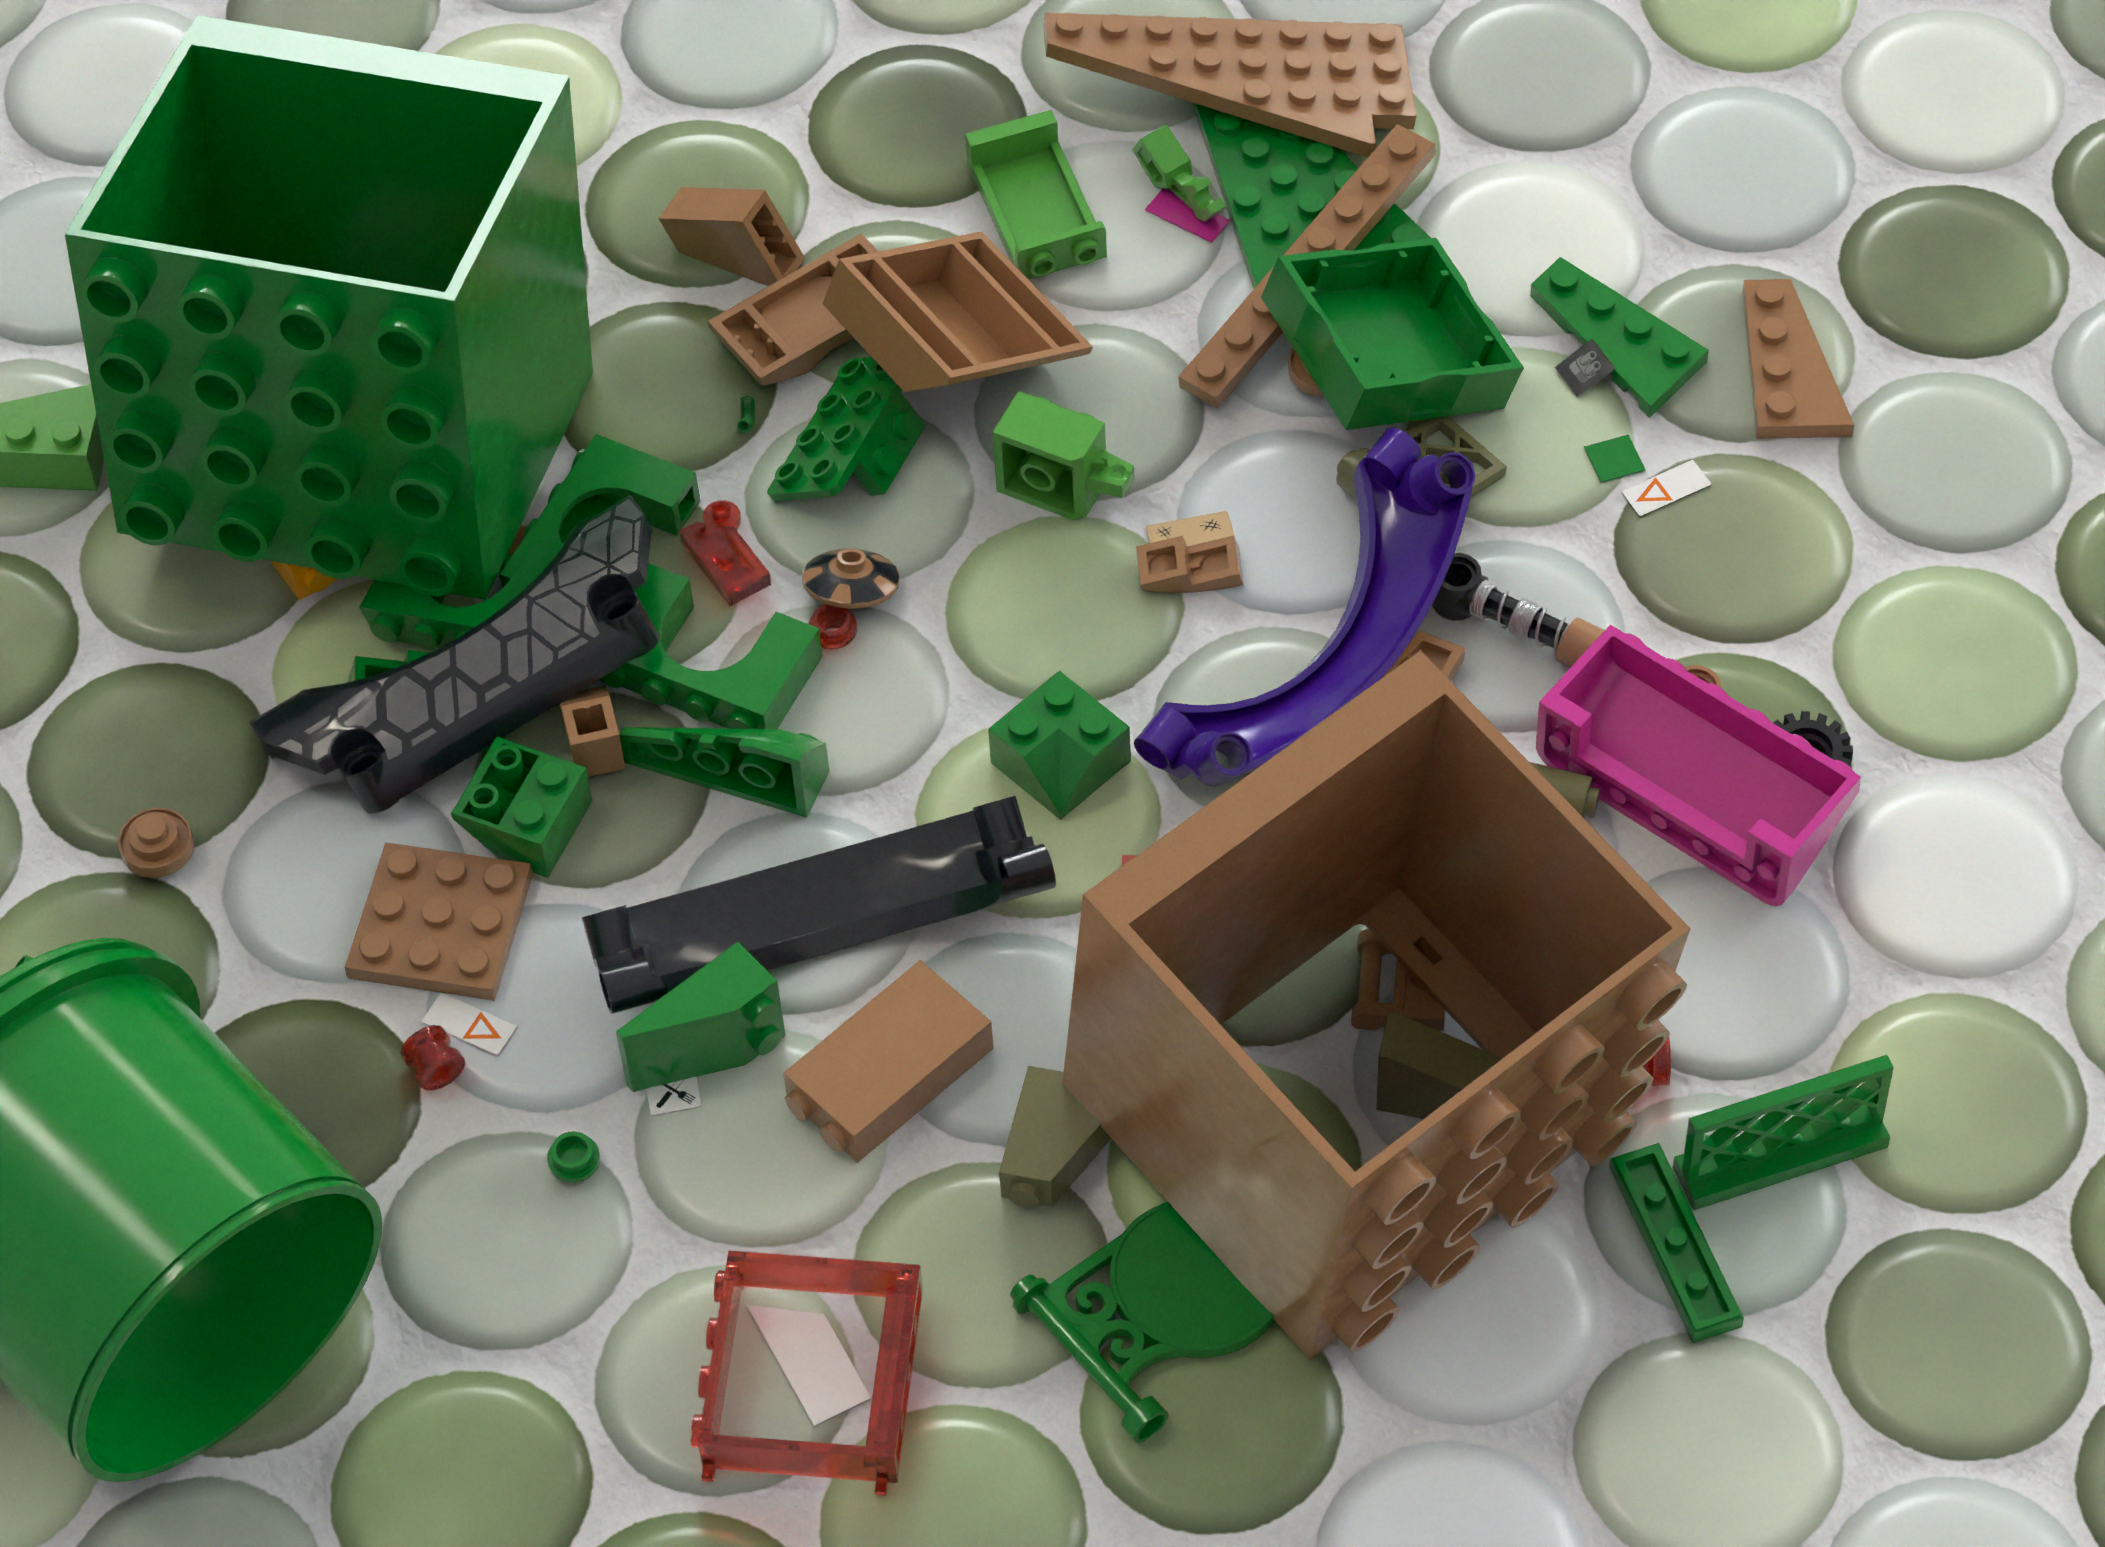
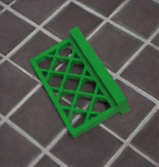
(1779, 1150)

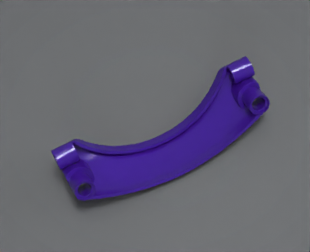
(1405, 550)

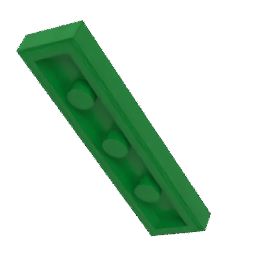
(1676, 1243)

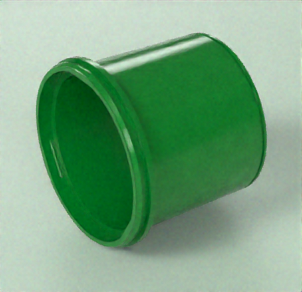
(158, 1216)

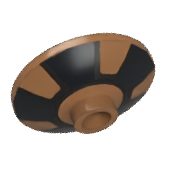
(850, 578)

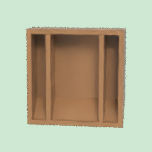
(948, 313)

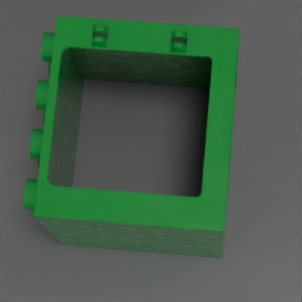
(335, 304)

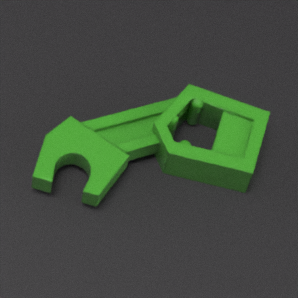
(1172, 169)

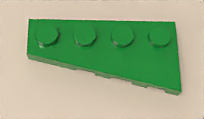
(1646, 352)

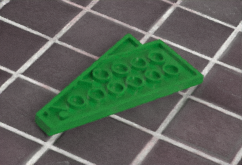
(1279, 186)

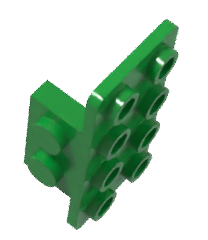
(857, 429)

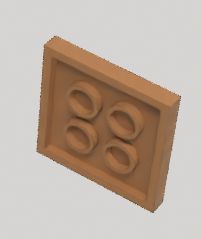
(439, 921)

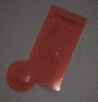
(724, 553)

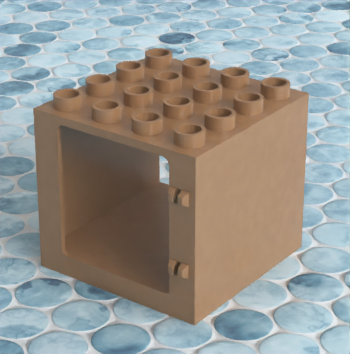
(1424, 832)

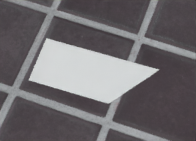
(811, 1361)

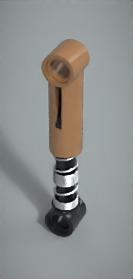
(1470, 593)

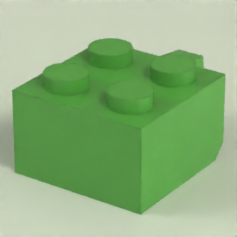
(1055, 458)

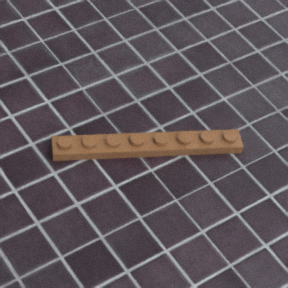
(1339, 227)

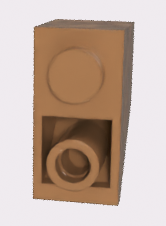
(593, 731)

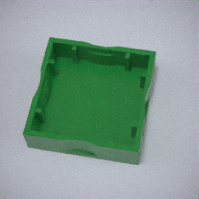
(1391, 333)

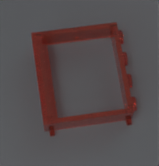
(882, 1454)

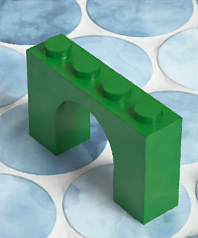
(600, 479)
(408, 616)
(741, 696)

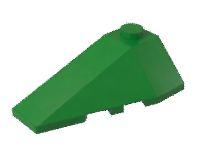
(751, 764)

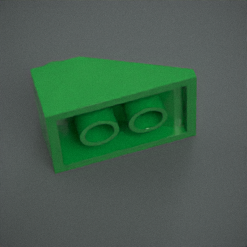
(704, 1024)

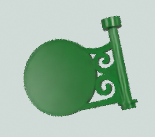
(1167, 1294)

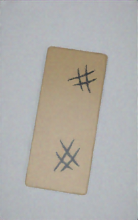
(1194, 529)

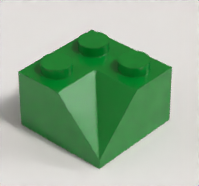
(1059, 744)

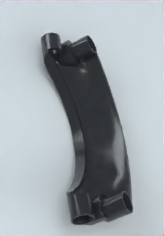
(820, 902)

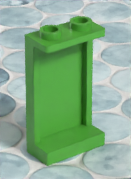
(1034, 196)

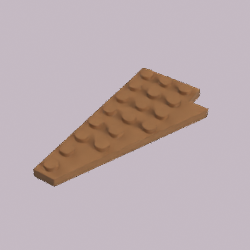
(1290, 75)

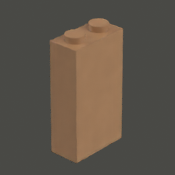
(887, 1061)

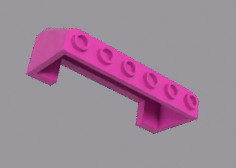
(1694, 765)

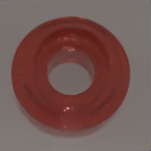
(834, 617)

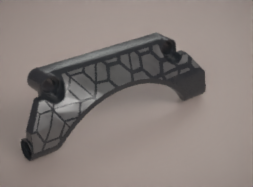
(517, 664)

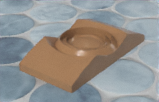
(785, 325)

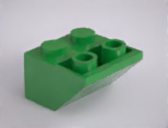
(524, 804)

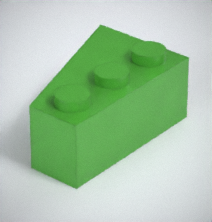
(51, 441)

